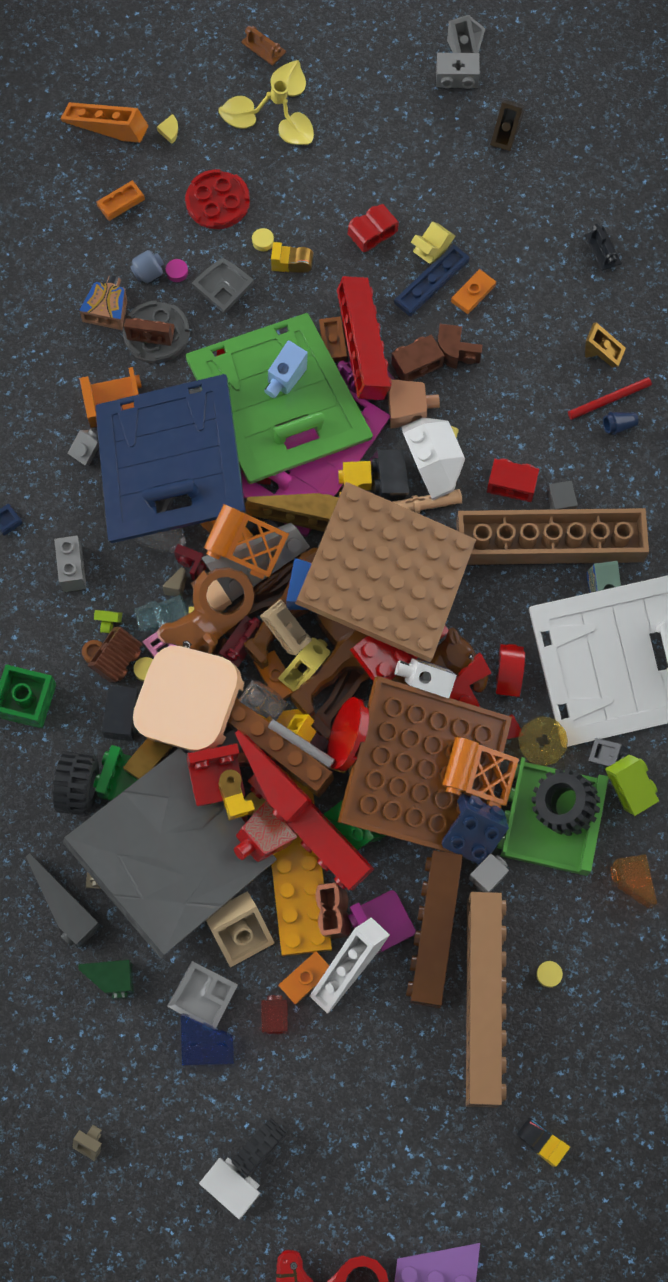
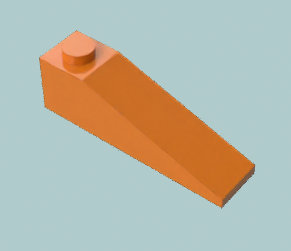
(111, 121)

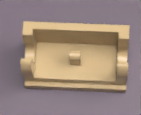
(285, 628)

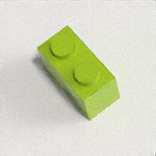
(632, 784)

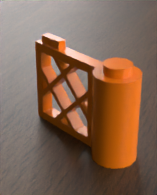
(226, 536)
(463, 767)

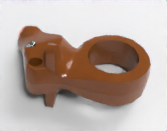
(205, 625)

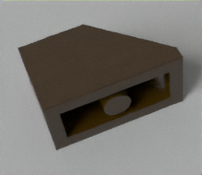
(507, 124)

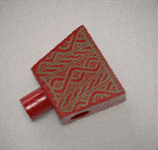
(263, 835)

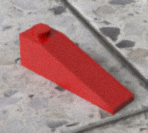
(277, 786)

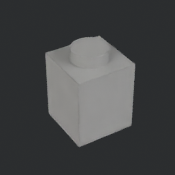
(489, 873)

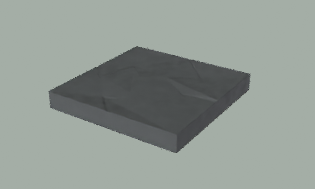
(164, 855)

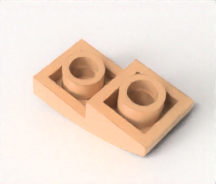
(216, 596)

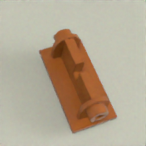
(262, 45)

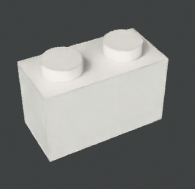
(230, 1187)

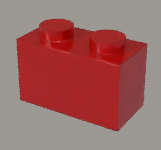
(513, 480)

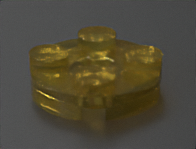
(536, 728)

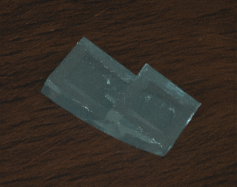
(155, 614)

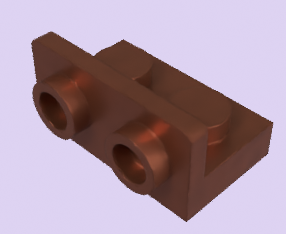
(149, 331)

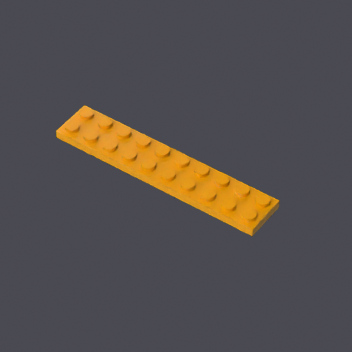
(295, 886)

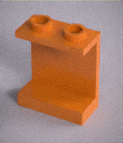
(108, 391)

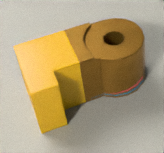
(291, 258)
(232, 795)

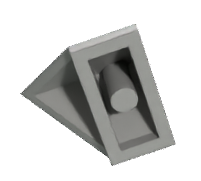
(465, 35)

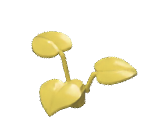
(284, 81)

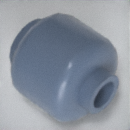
(147, 266)

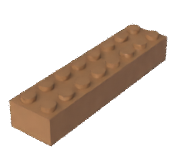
(556, 536)
(484, 1000)

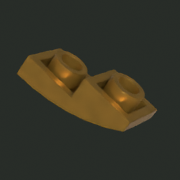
(146, 758)

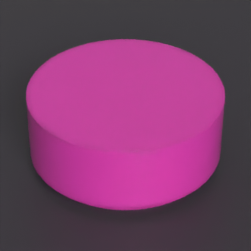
(177, 270)

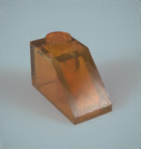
(635, 879)

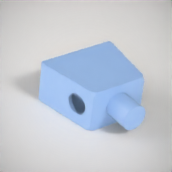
(286, 369)

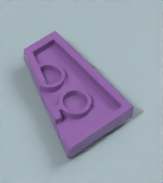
(446, 1265)

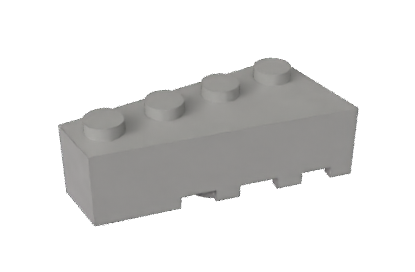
(293, 547)

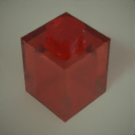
(274, 1015)

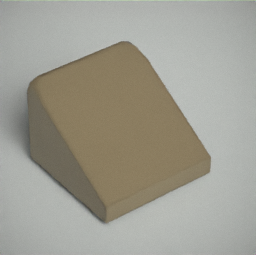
(176, 584)

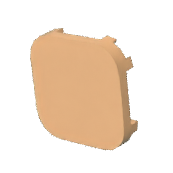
(187, 698)

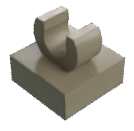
(88, 1143)

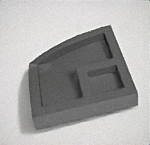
(223, 284)

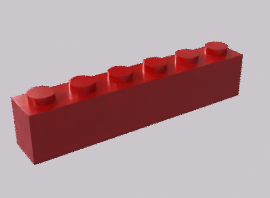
(363, 338)
(327, 843)

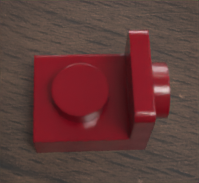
(189, 557)

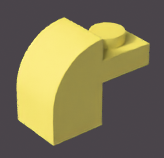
(432, 243)

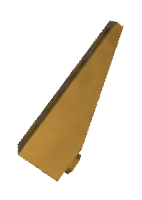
(301, 510)

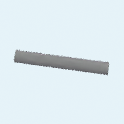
(301, 743)

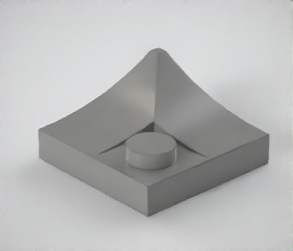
(202, 995)

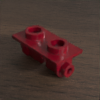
(234, 647)

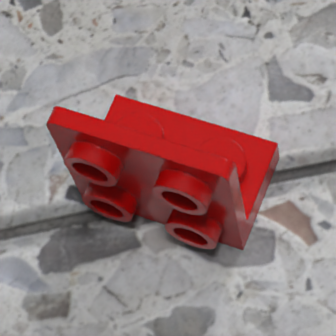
(205, 771)

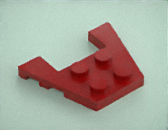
(462, 692)

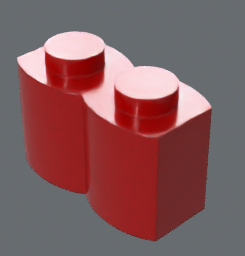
(373, 227)

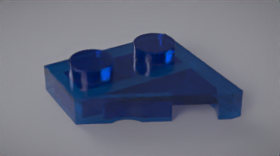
(204, 1044)

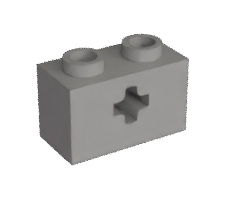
(457, 70)
(70, 563)

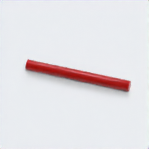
(574, 413)

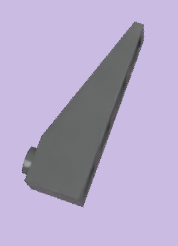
(68, 913)

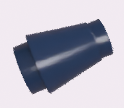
(619, 421)

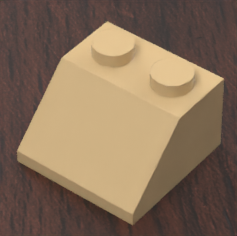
(239, 929)

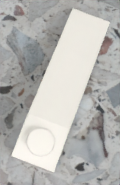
(349, 963)

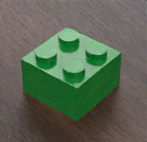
(25, 696)

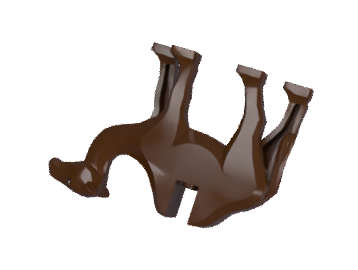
(451, 653)

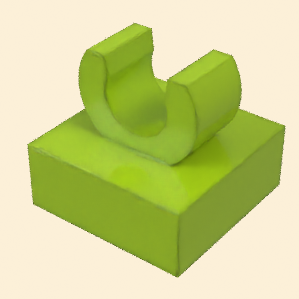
(107, 618)

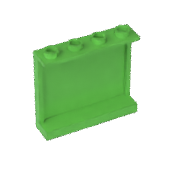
(537, 844)

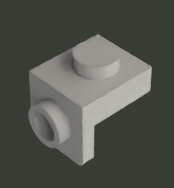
(85, 446)

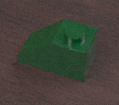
(111, 977)

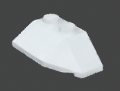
(435, 454)

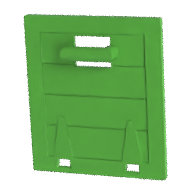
(318, 393)

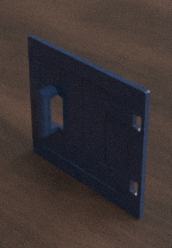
(165, 450)

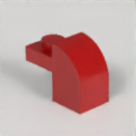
(510, 670)

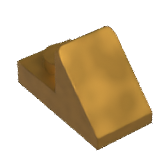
(604, 345)

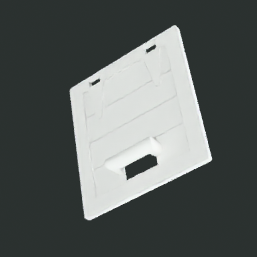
(605, 659)

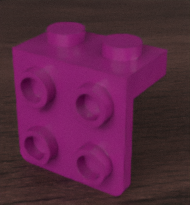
(389, 914)

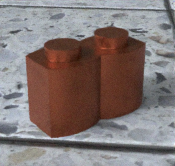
(333, 905)

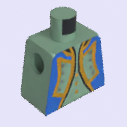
(603, 576)

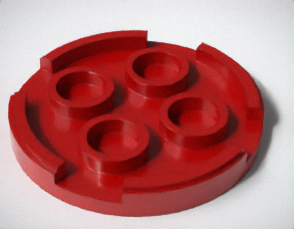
(217, 199)
(347, 733)

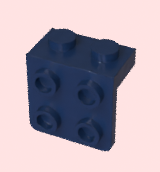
(475, 829)

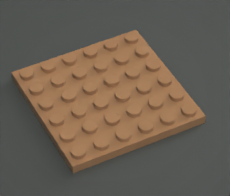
(386, 572)

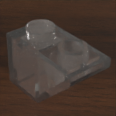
(263, 700)

